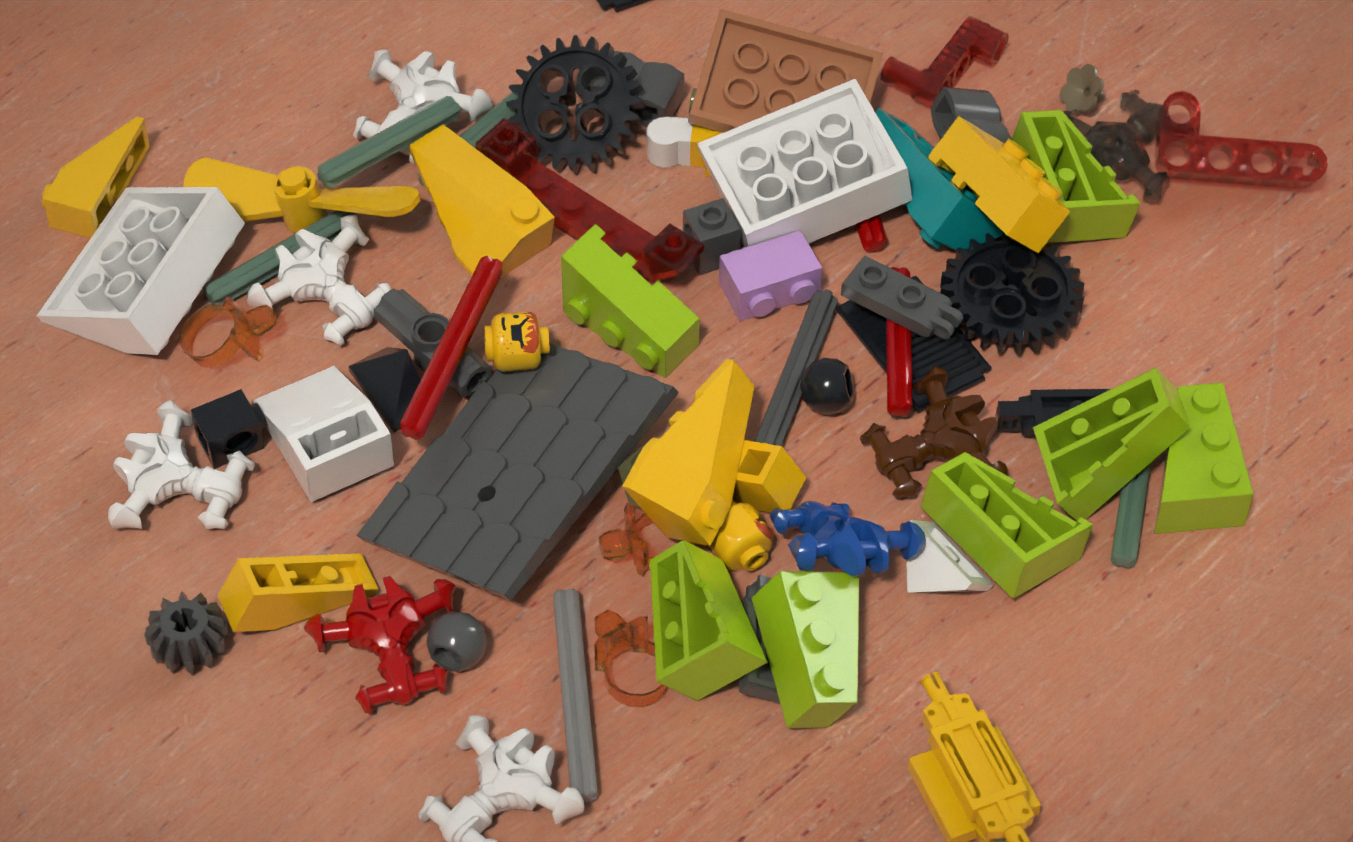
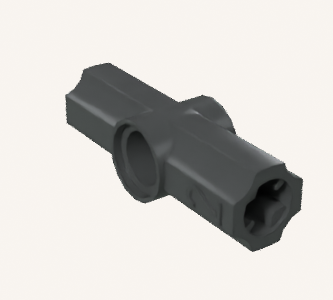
(422, 333)

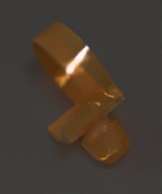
(243, 335)
(618, 543)
(619, 637)

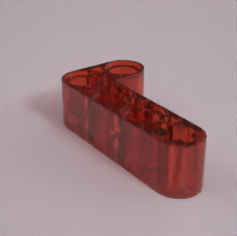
(1238, 150)

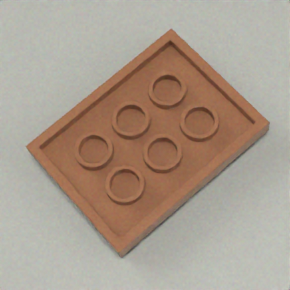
(768, 66)

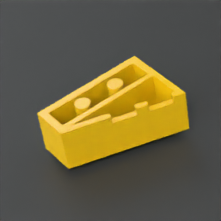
(1004, 181)

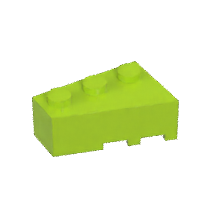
(1088, 190)
(624, 307)
(1109, 440)
(1204, 468)
(1001, 527)
(699, 623)
(811, 643)

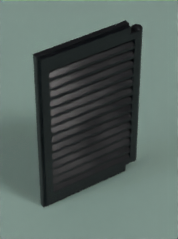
(954, 355)

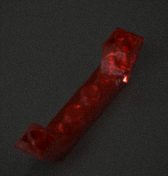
(578, 211)

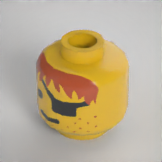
(515, 341)
(743, 539)

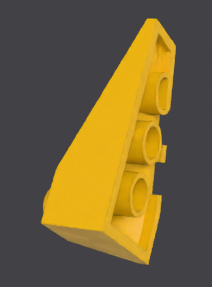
(480, 203)
(692, 470)

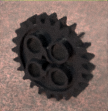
(613, 102)
(1013, 293)

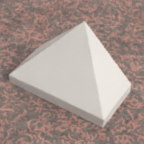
(942, 566)

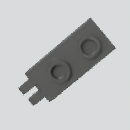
(901, 299)

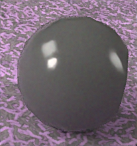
(456, 641)

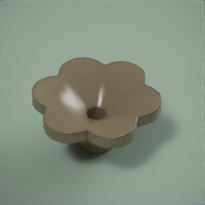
(1082, 89)

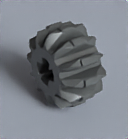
(186, 633)

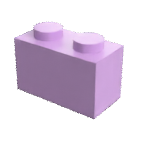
(770, 275)

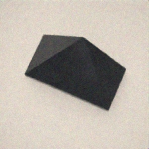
(388, 382)

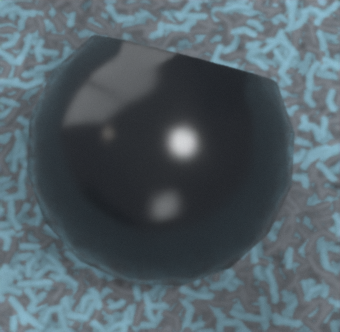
(827, 386)

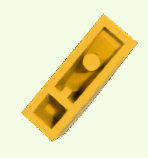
(95, 180)
(767, 477)
(289, 589)

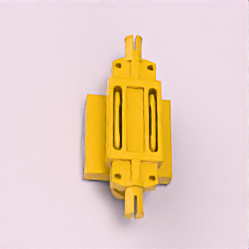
(970, 772)

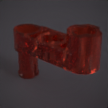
(970, 42)

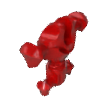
(385, 628)

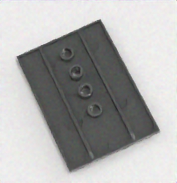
(517, 469)

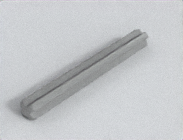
(575, 694)

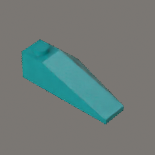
(937, 203)

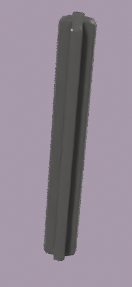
(802, 354)

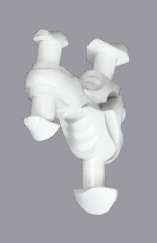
(417, 88)
(318, 274)
(163, 471)
(508, 780)

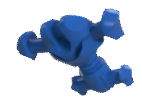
(844, 540)

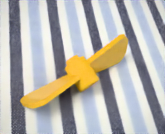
(294, 194)

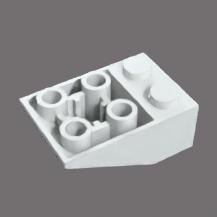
(327, 432)

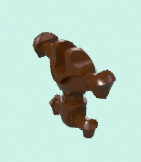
(948, 432)

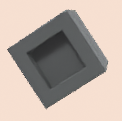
(716, 229)

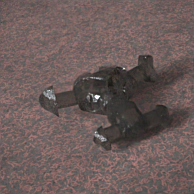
(1122, 143)

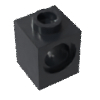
(229, 427)

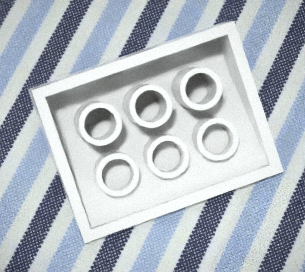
(808, 167)
(144, 267)

